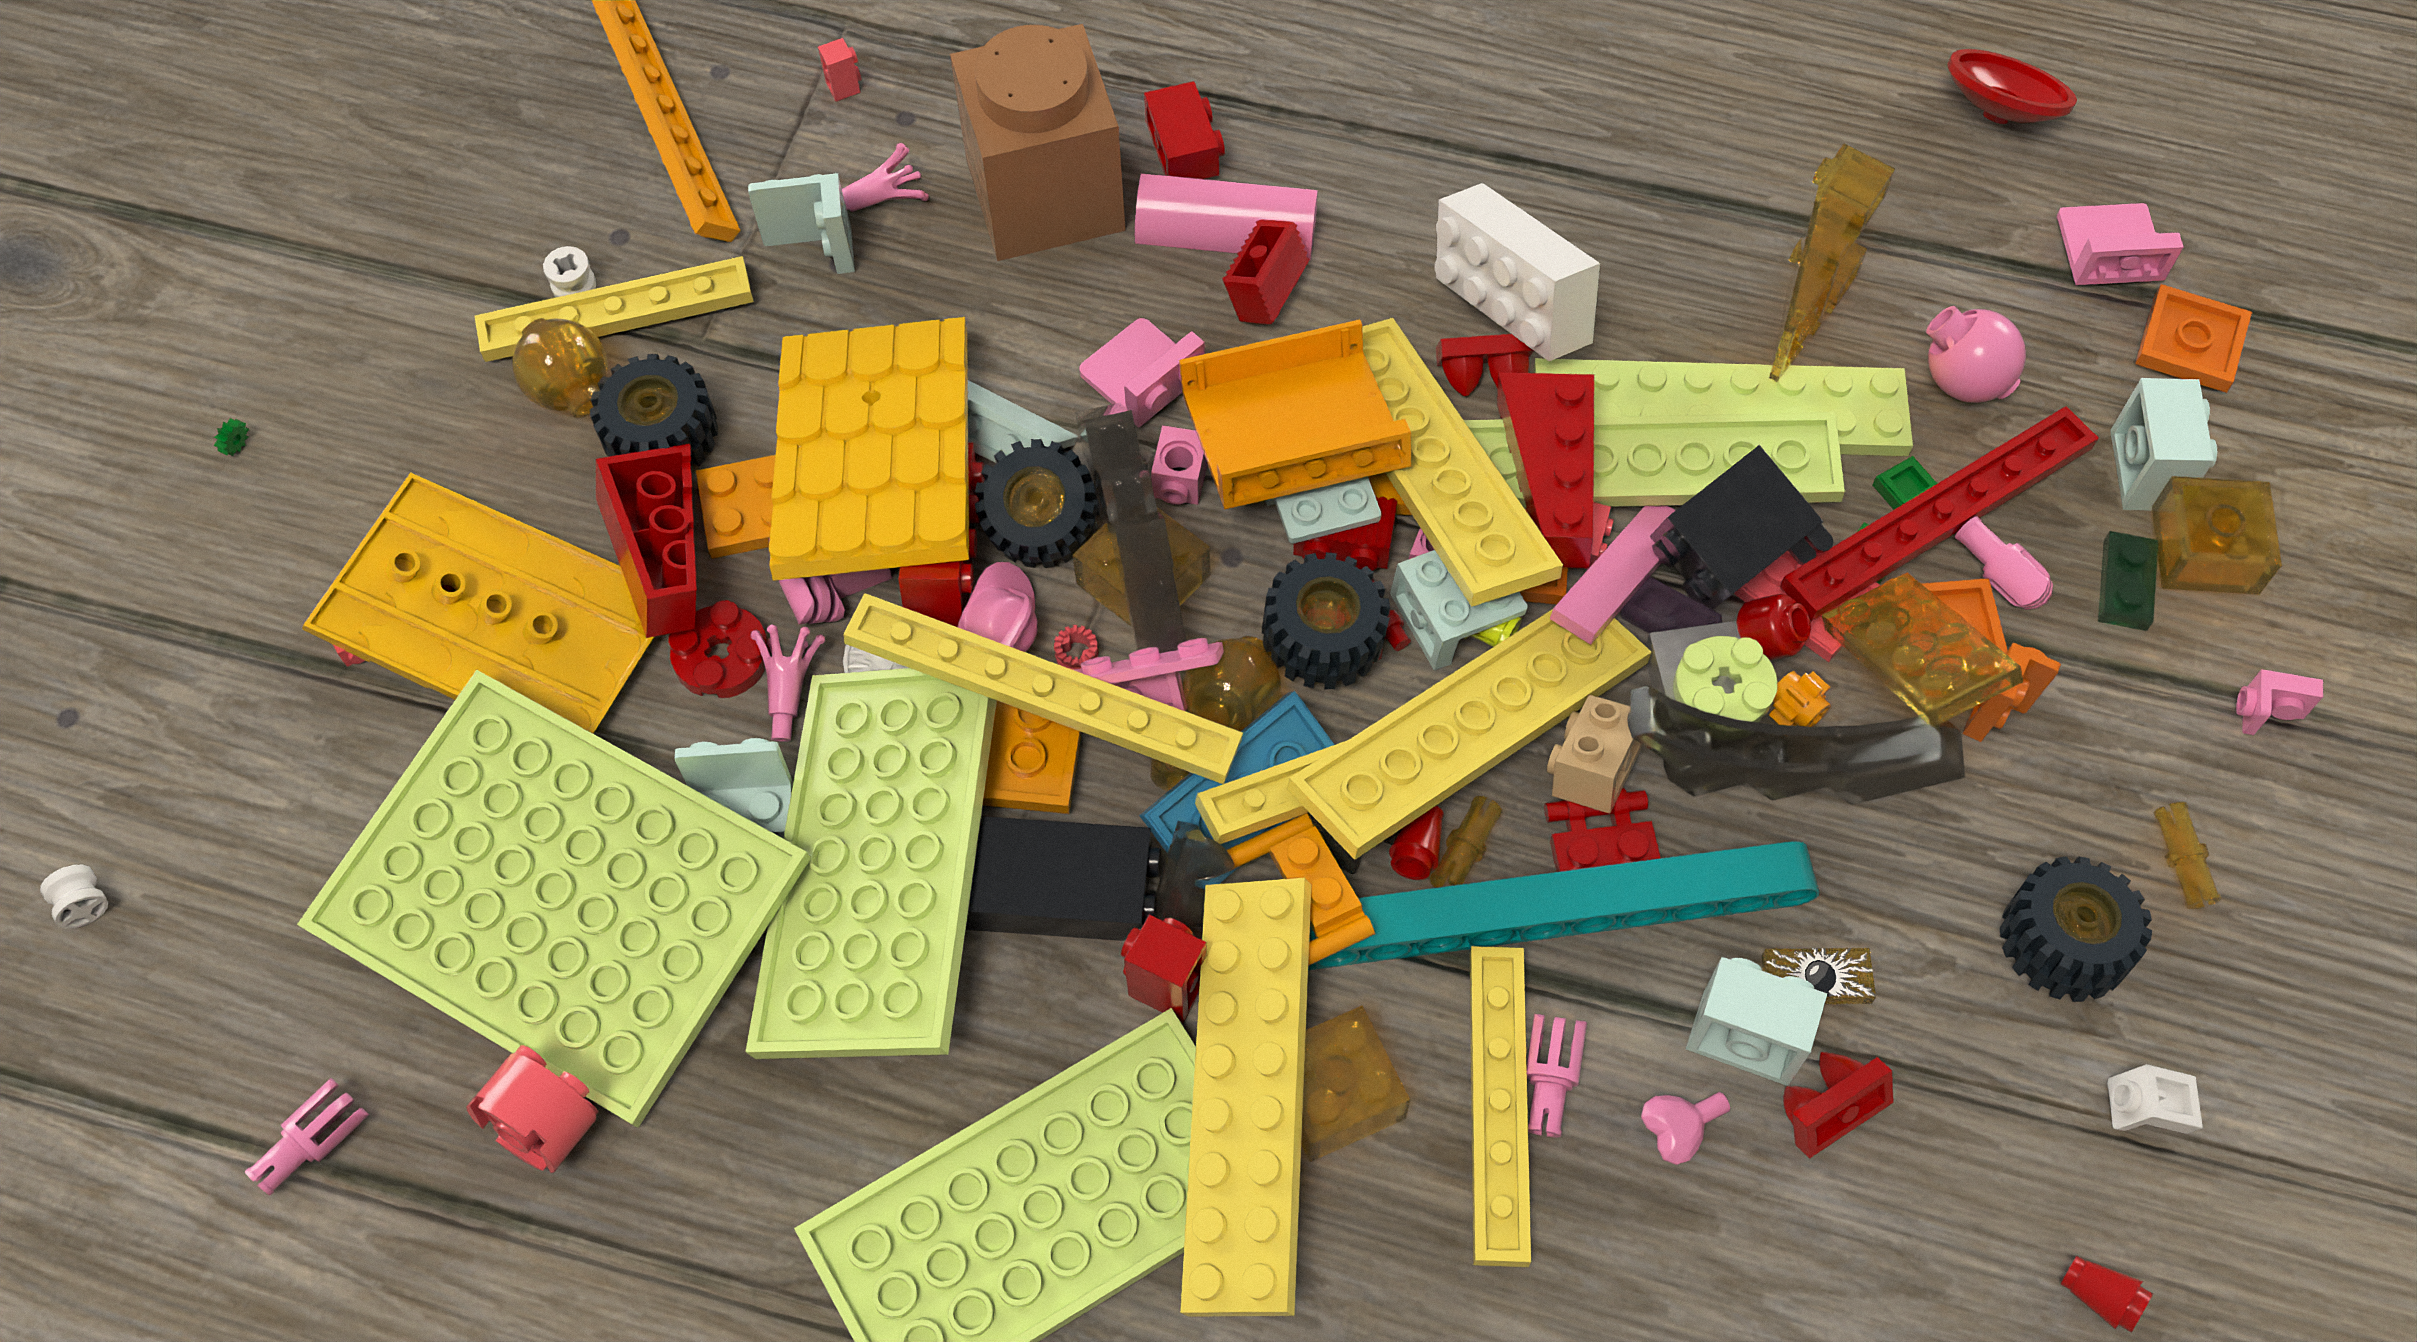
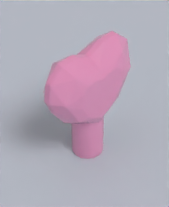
(1681, 1123)

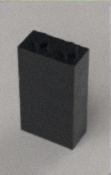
(1062, 878)

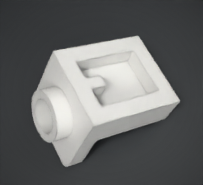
(2155, 1099)

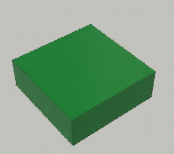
(1903, 482)

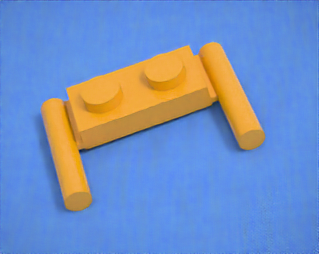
(1302, 853)

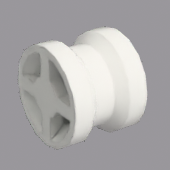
(568, 271)
(74, 896)

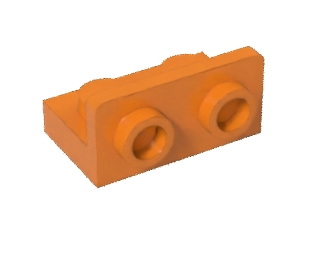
(2037, 675)

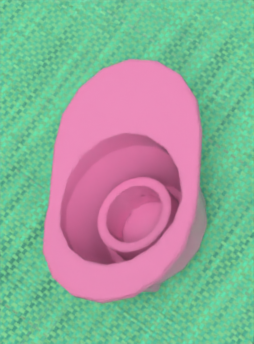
(1002, 607)

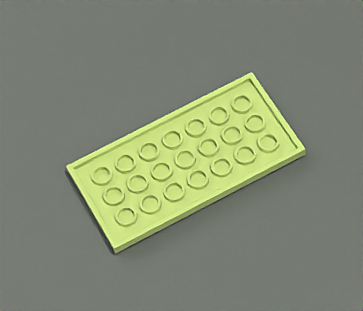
(879, 915)
(1025, 1208)

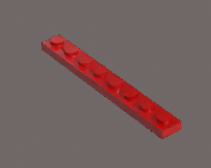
(1938, 513)

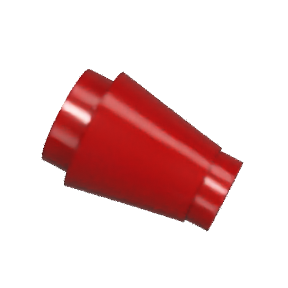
(1418, 845)
(2108, 1293)

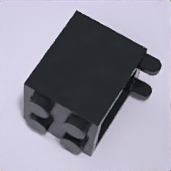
(1739, 529)

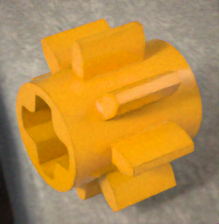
(1800, 700)

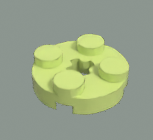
(1729, 657)

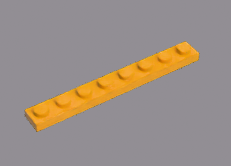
(667, 120)

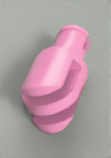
(2009, 567)
(813, 599)
(1551, 1079)
(300, 1143)

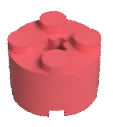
(534, 1109)

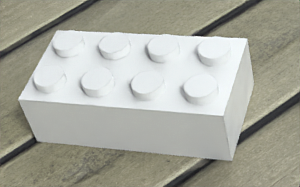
(1517, 271)

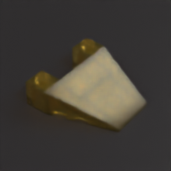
(1827, 254)

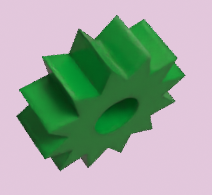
(231, 437)

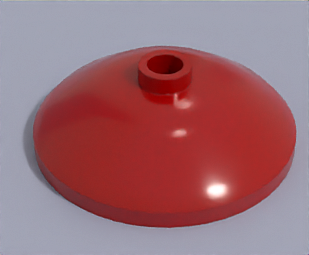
(2009, 87)

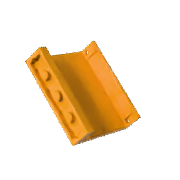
(1291, 415)

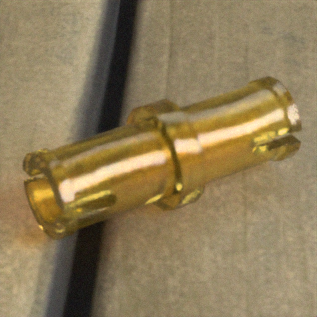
(1466, 843)
(2187, 855)

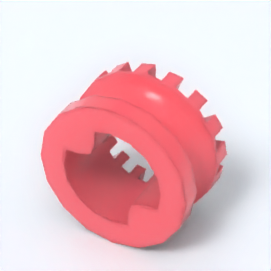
(1075, 635)

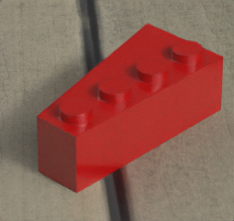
(1553, 452)
(651, 526)
(945, 587)

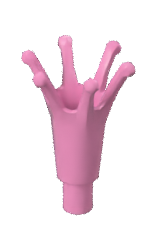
(883, 184)
(785, 678)

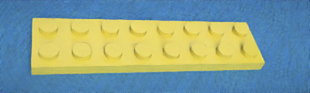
(1453, 483)
(1460, 729)
(1248, 1101)

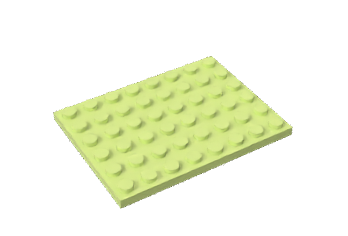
(556, 894)

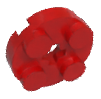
(714, 675)

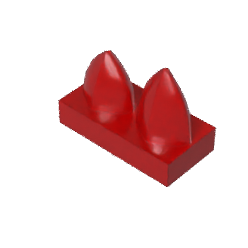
(1464, 358)
(1852, 1098)

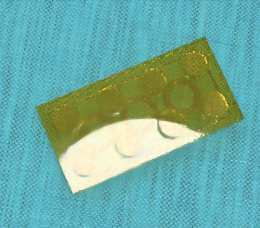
(1922, 649)

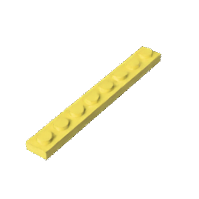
(1043, 688)

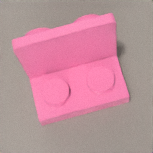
(2116, 244)

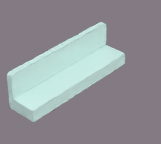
(999, 423)

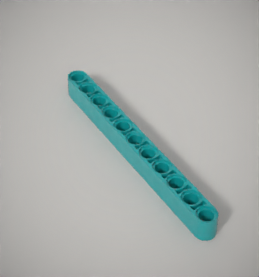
(1581, 902)

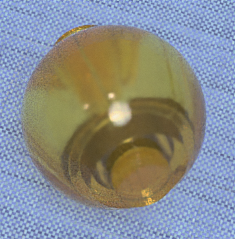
(559, 365)
(1236, 687)

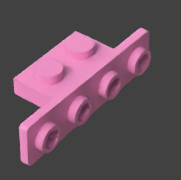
(1155, 673)

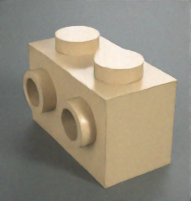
(1595, 755)

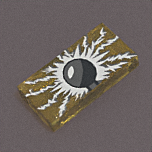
(1839, 972)

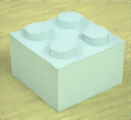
(2159, 437)
(1757, 1020)

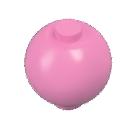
(1975, 354)

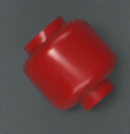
(1776, 624)

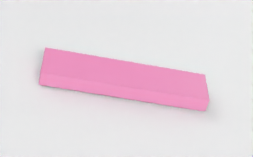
(1612, 577)

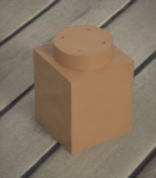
(1039, 139)

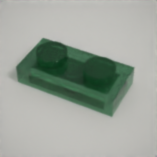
(2128, 581)

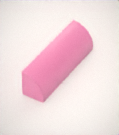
(1216, 213)

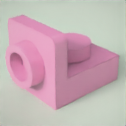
(2277, 694)

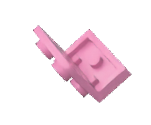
(1140, 368)

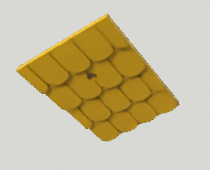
(871, 450)
(520, 611)

